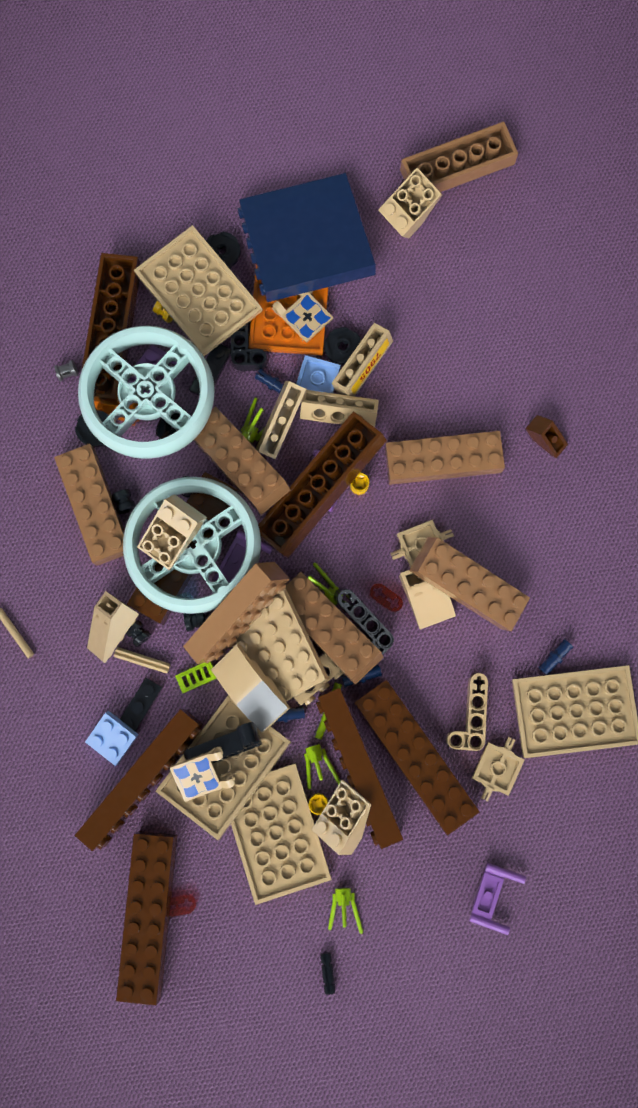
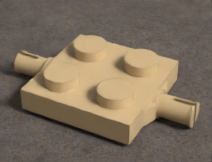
(414, 538)
(498, 769)

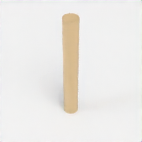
(15, 634)

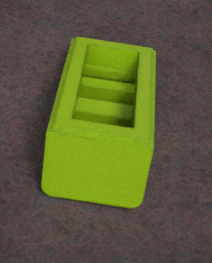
(198, 683)

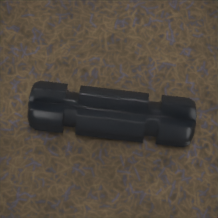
(327, 973)

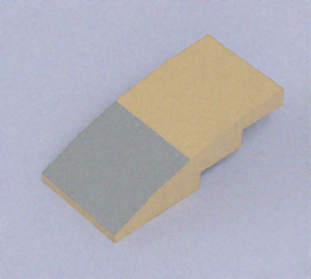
(250, 688)

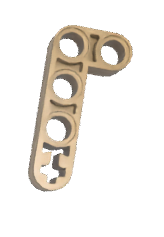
(472, 711)

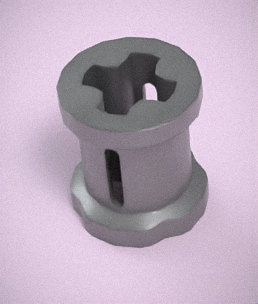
(66, 370)

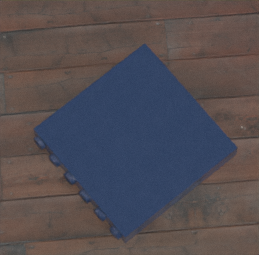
(306, 237)

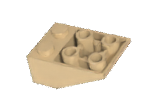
(411, 203)
(171, 531)
(426, 601)
(109, 625)
(343, 820)

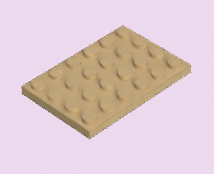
(198, 290)
(283, 648)
(576, 711)
(219, 808)
(278, 838)

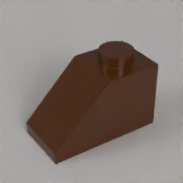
(546, 435)

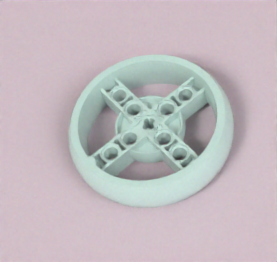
(106, 357)
(145, 575)

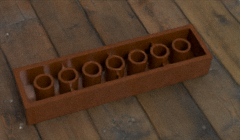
(112, 312)
(321, 484)
(176, 581)
(417, 757)
(360, 768)
(138, 780)
(146, 918)

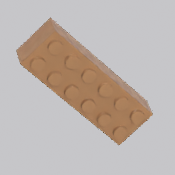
(464, 158)
(444, 457)
(241, 462)
(92, 503)
(469, 583)
(236, 612)
(332, 630)

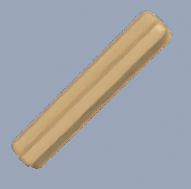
(142, 660)

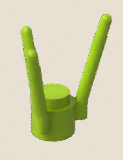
(249, 431)
(329, 593)
(315, 754)
(343, 897)

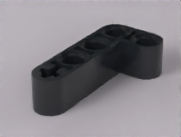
(243, 351)
(363, 618)
(233, 743)

